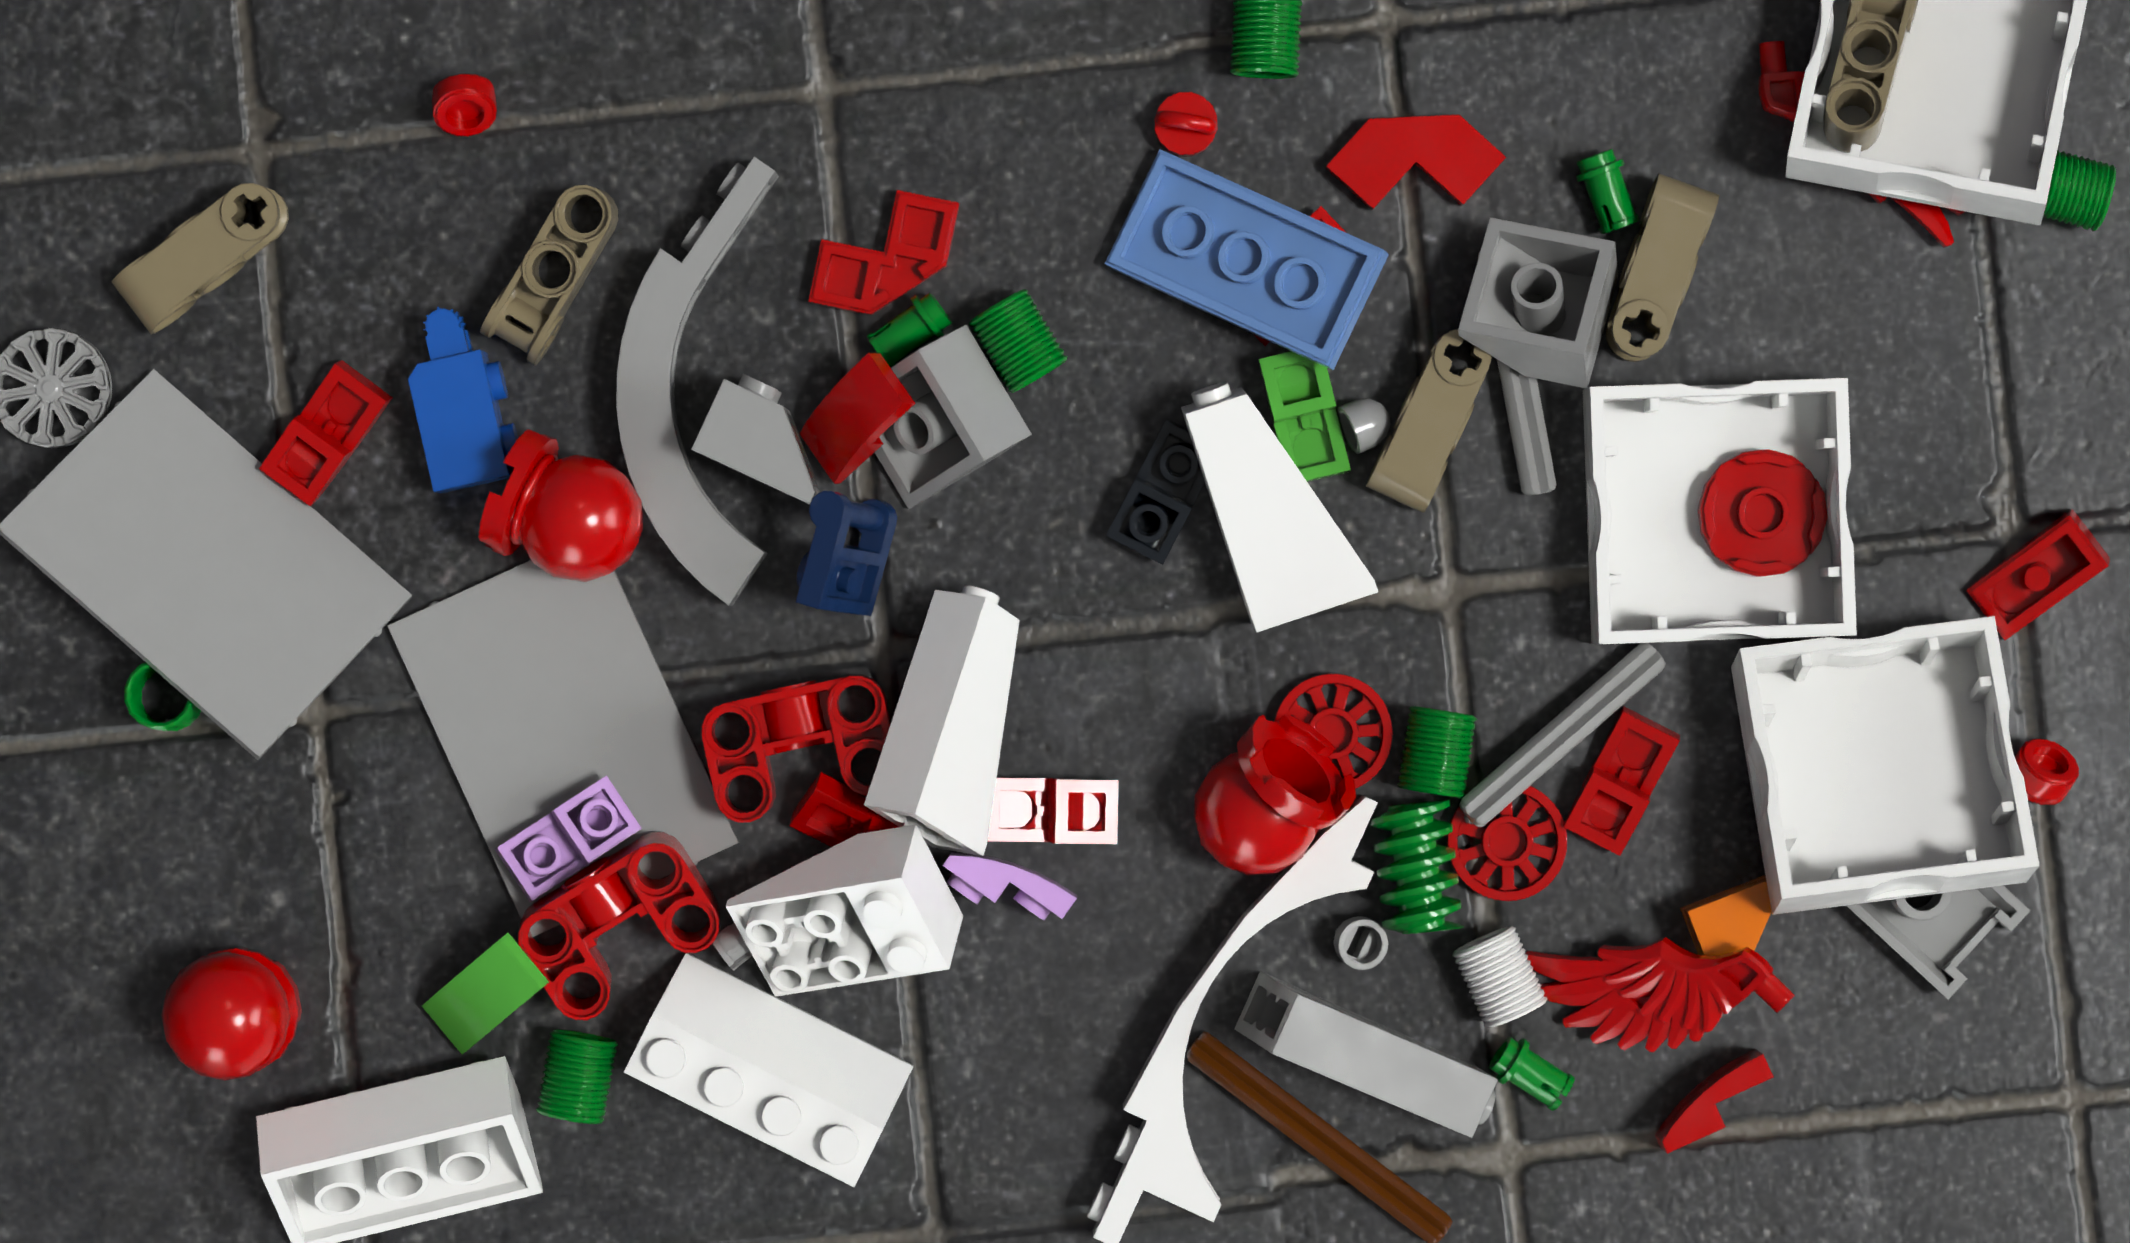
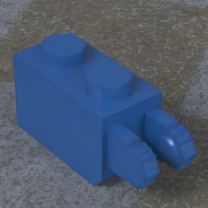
(460, 408)

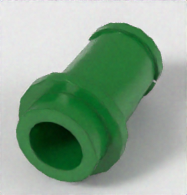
(1607, 190)
(910, 329)
(1530, 1072)

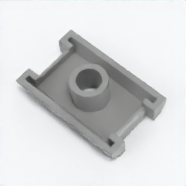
(1943, 930)

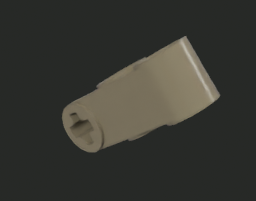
(1876, 25)
(200, 255)
(1660, 264)
(528, 297)
(1428, 426)

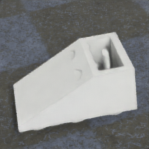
(851, 915)

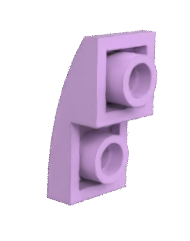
(568, 839)
(989, 876)

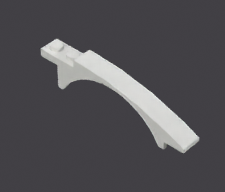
(1160, 1152)

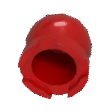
(567, 512)
(1271, 797)
(231, 1013)

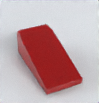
(2039, 574)

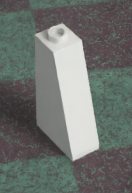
(1273, 524)
(949, 723)

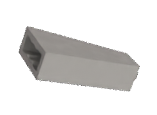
(1366, 1055)

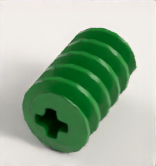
(1417, 867)

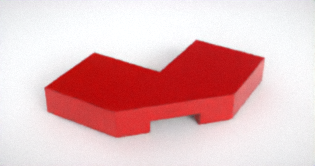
(1438, 144)
(872, 279)

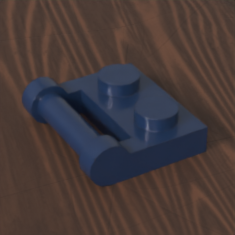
(843, 575)

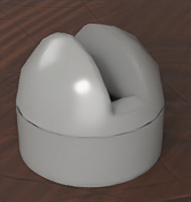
(1363, 423)
(1370, 947)

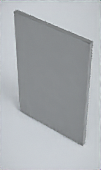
(204, 564)
(546, 693)

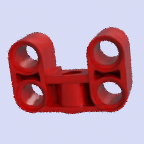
(789, 721)
(603, 898)

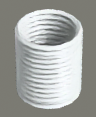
(1500, 977)

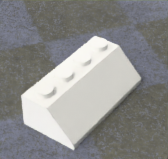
(769, 1069)
(398, 1154)

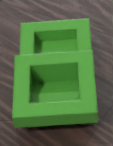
(1305, 414)
(485, 993)

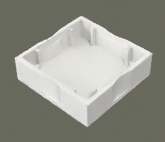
(1967, 112)
(1644, 482)
(1883, 766)

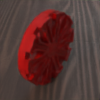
(1341, 726)
(1509, 843)

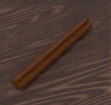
(1318, 1138)

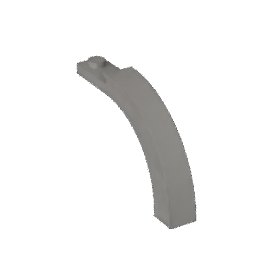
(646, 395)

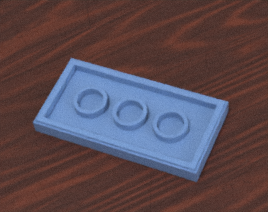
(1246, 259)

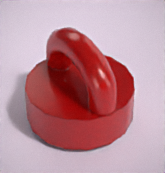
(464, 104)
(1185, 124)
(2047, 771)

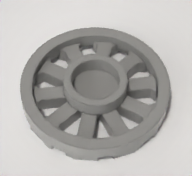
(53, 388)

